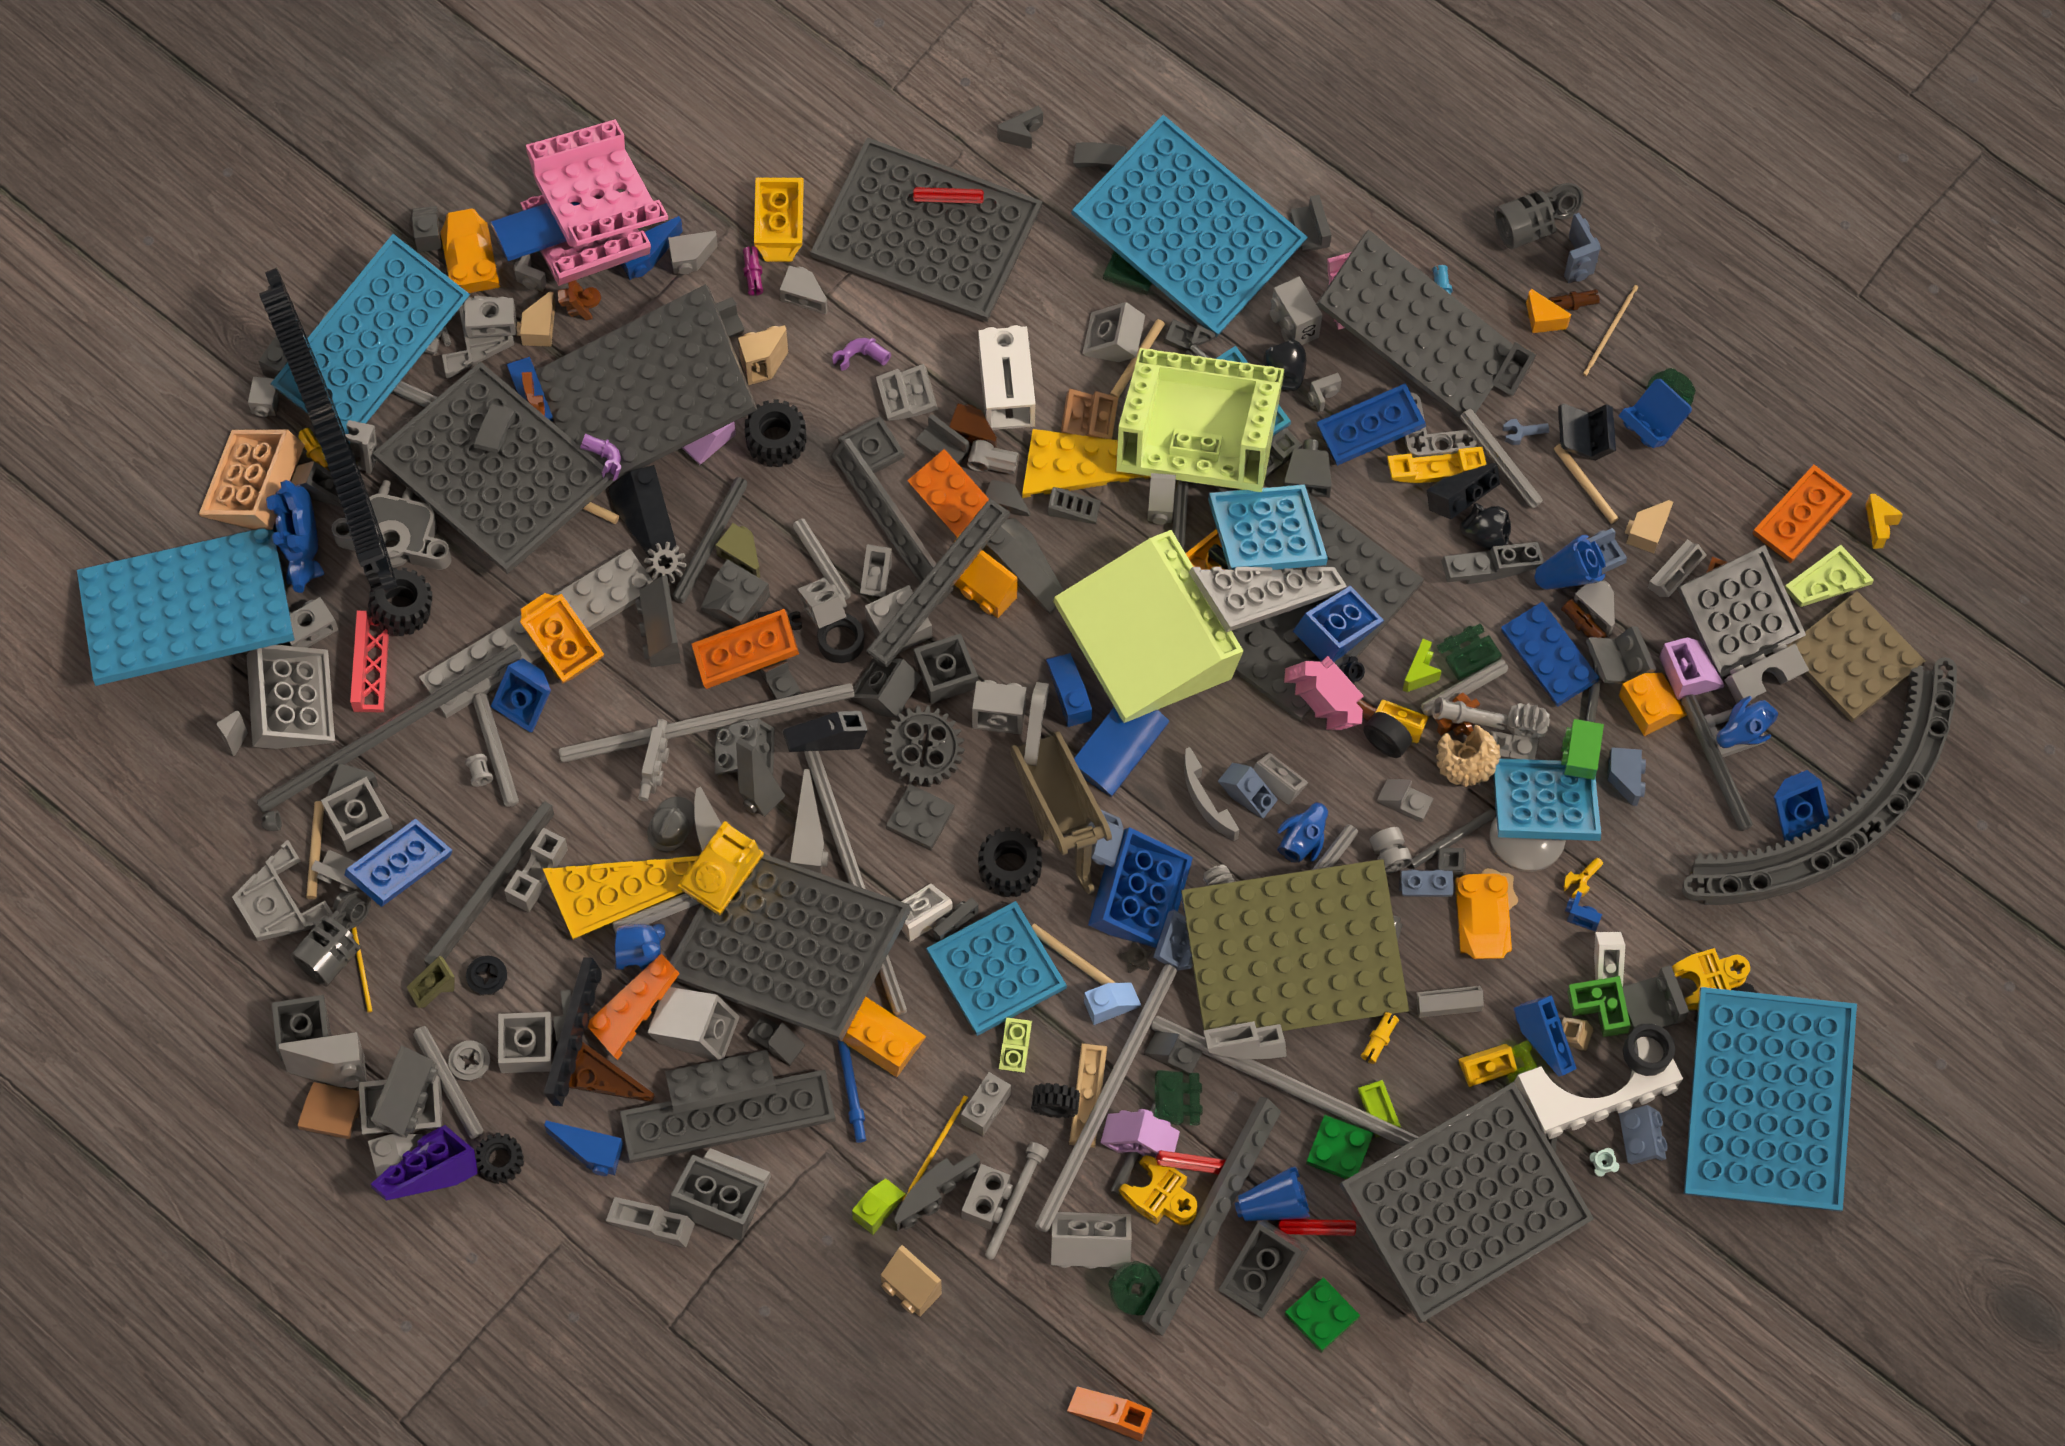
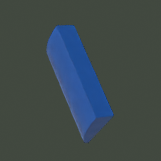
(528, 231)
(1118, 748)

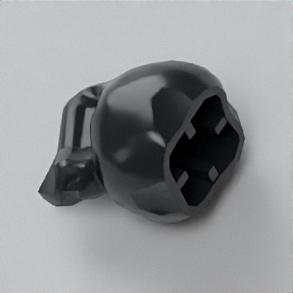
(1291, 358)
(1487, 526)

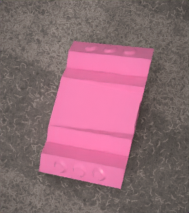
(1327, 692)

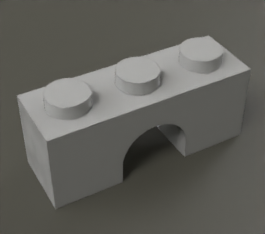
(1784, 664)
(528, 885)

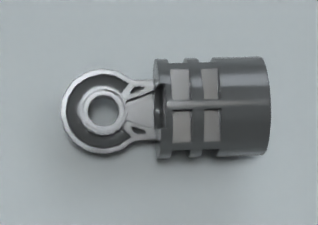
(1534, 214)
(330, 943)

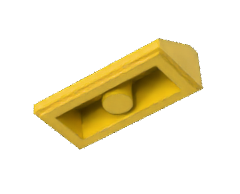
(1412, 720)
(1488, 1064)

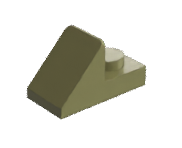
(431, 983)

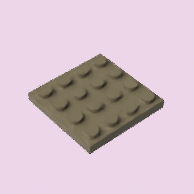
(1856, 656)

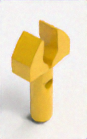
(1582, 878)

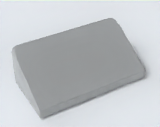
(232, 731)
(1279, 778)

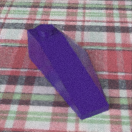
(434, 1164)

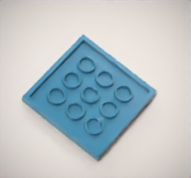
(1268, 528)
(1544, 803)
(996, 968)

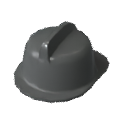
(671, 824)

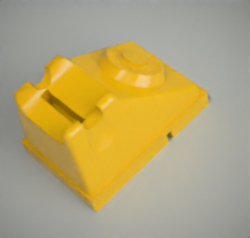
(721, 868)

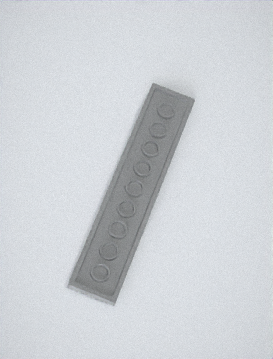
(593, 600)

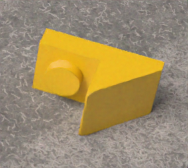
(1880, 516)

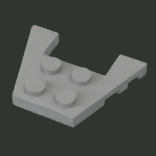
(477, 348)
(268, 904)

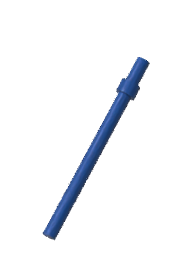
(856, 1115)

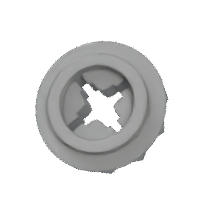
(466, 1050)

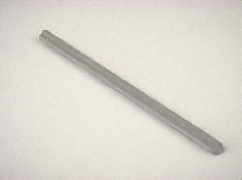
(708, 722)
(850, 866)
(1291, 1086)
(1106, 1098)

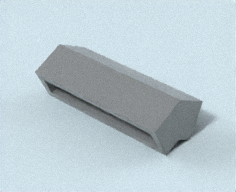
(1676, 569)
(1449, 1001)
(738, 1166)

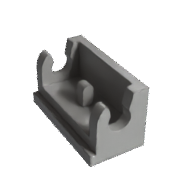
(363, 443)

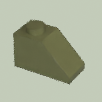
(739, 547)

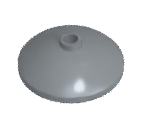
(1525, 853)

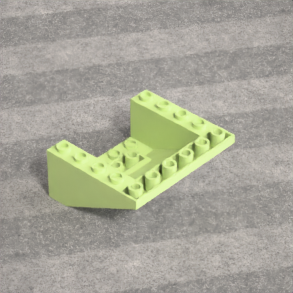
(1199, 419)
(1149, 629)

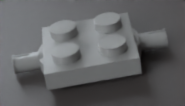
(655, 756)

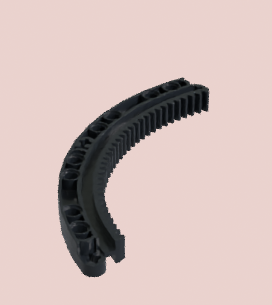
(331, 435)

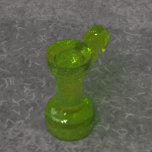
(1522, 1050)

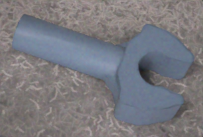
(1521, 431)

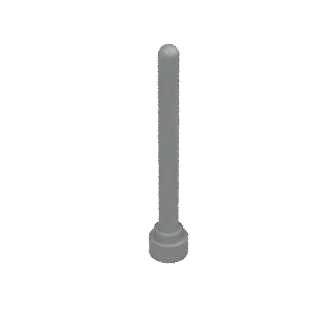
(1035, 1154)

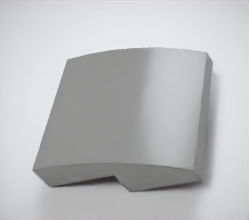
(906, 393)

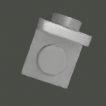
(1324, 387)

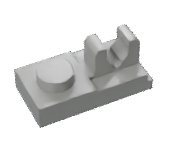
(1515, 746)

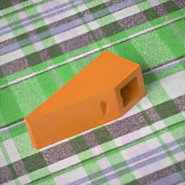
(1111, 1412)

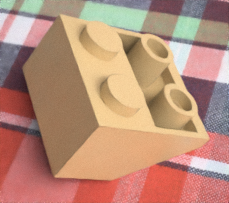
(763, 353)

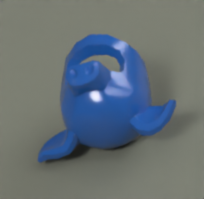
(638, 944)

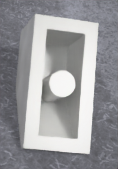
(1609, 955)

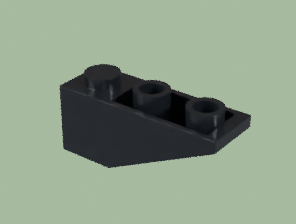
(1461, 490)
(831, 732)

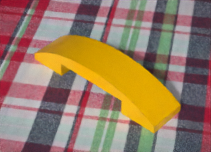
(1434, 468)

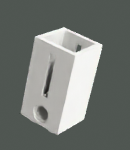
(1006, 377)

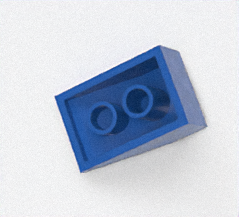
(1337, 624)

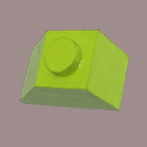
(877, 1205)

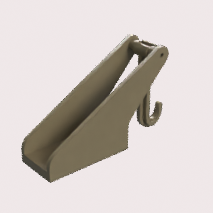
(1062, 803)

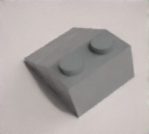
(328, 1059)

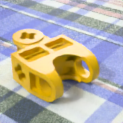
(1710, 972)
(1162, 1195)

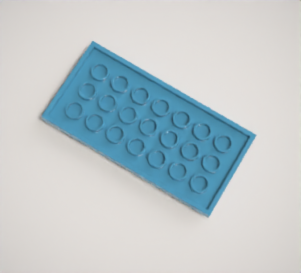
(378, 330)

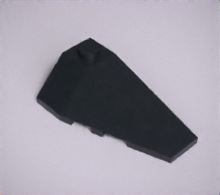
(642, 508)

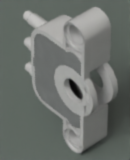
(406, 522)

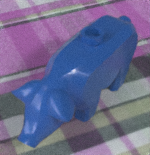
(296, 533)

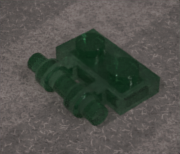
(1472, 657)
(1169, 1097)

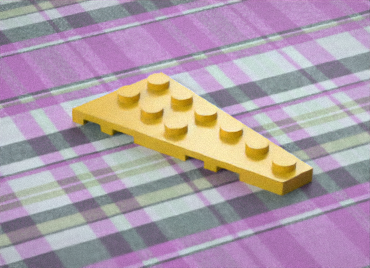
(1070, 463)
(610, 891)

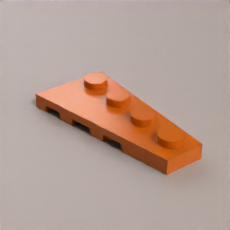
(623, 1014)

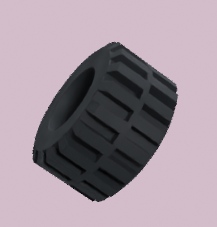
(778, 450)
(402, 618)
(1014, 843)

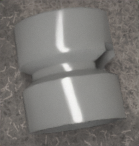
(1389, 846)

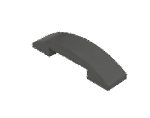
(1280, 452)

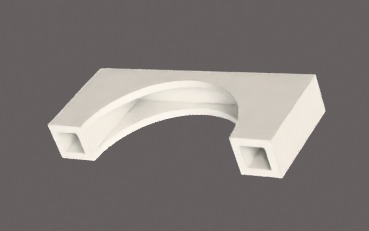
(1560, 1110)

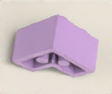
(1139, 1133)

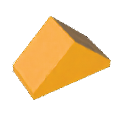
(1545, 314)

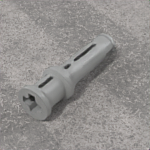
(1460, 712)

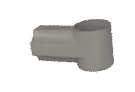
(985, 457)

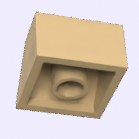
(911, 1282)

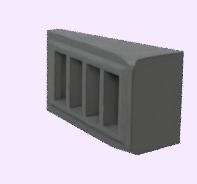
(1069, 496)

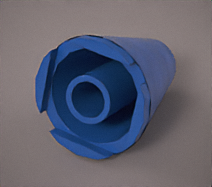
(1573, 565)
(1275, 1199)

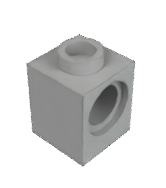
(263, 397)

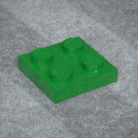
(1339, 1148)
(1322, 1314)

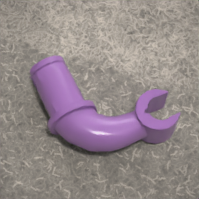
(866, 347)
(606, 450)

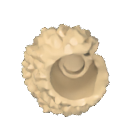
(1468, 761)

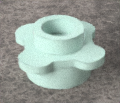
(1607, 1155)

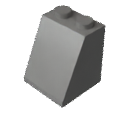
(694, 1023)

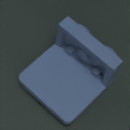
(1585, 256)

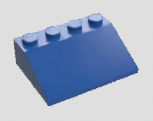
(1140, 889)

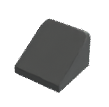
(1452, 860)

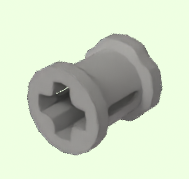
(479, 770)

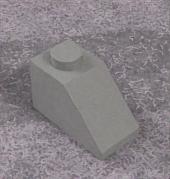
(691, 251)
(803, 290)
(1161, 498)
(1599, 602)

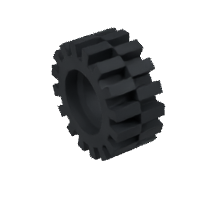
(1055, 1100)
(499, 1173)

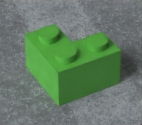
(1582, 749)
(1603, 997)

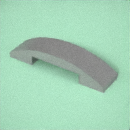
(1220, 821)

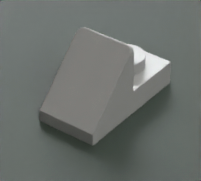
(876, 570)
(1402, 798)

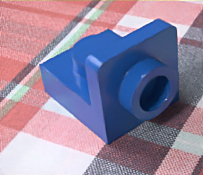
(1582, 916)

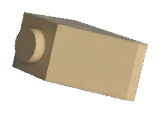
(538, 322)
(1648, 526)

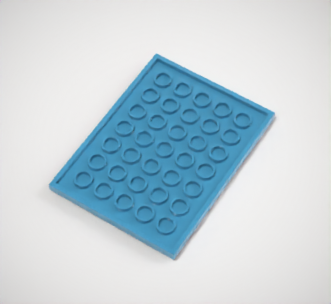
(1189, 225)
(184, 605)
(1770, 1099)

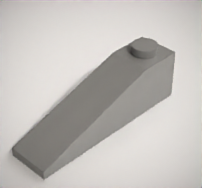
(808, 840)

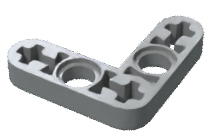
(1428, 441)
(1037, 709)

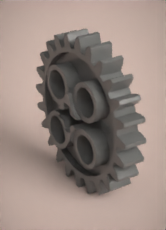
(946, 749)

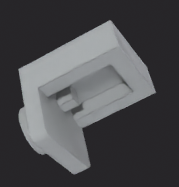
(528, 276)

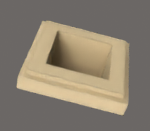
(1577, 1032)

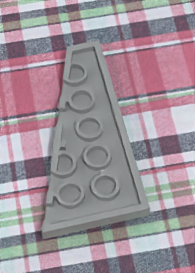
(1259, 593)

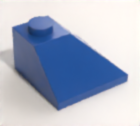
(522, 694)
(1800, 805)

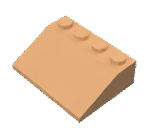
(248, 474)

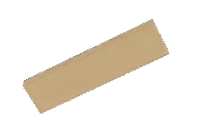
(1089, 1085)

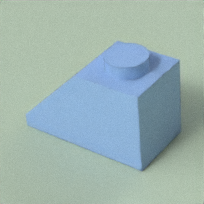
(1110, 1001)

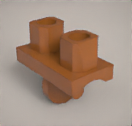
(579, 300)
(1447, 725)

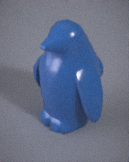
(1747, 724)
(1304, 833)

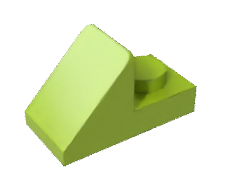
(1420, 671)

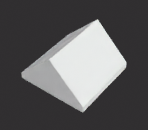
(927, 908)

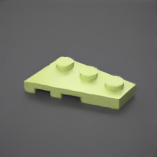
(1828, 578)

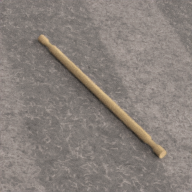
(1610, 330)

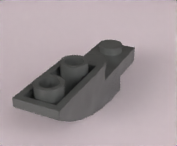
(1492, 564)
(925, 1194)

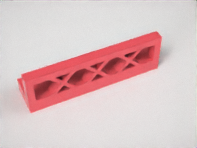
(360, 667)

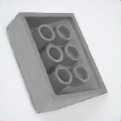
(290, 697)

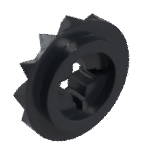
(479, 967)

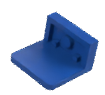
(1656, 414)

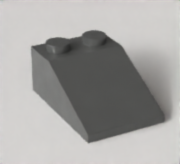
(1263, 1268)

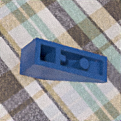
(659, 243)
(1070, 690)
(1544, 1030)
(593, 1149)

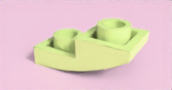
(1015, 1045)

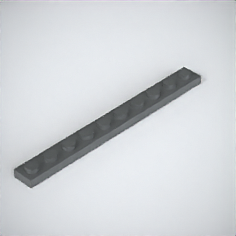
(1211, 1216)

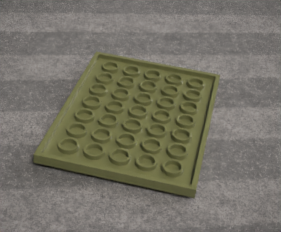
(1296, 948)

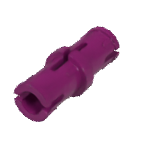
(752, 271)

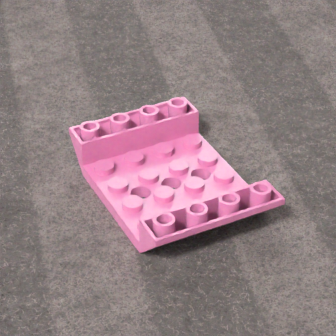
(588, 165)
(576, 262)

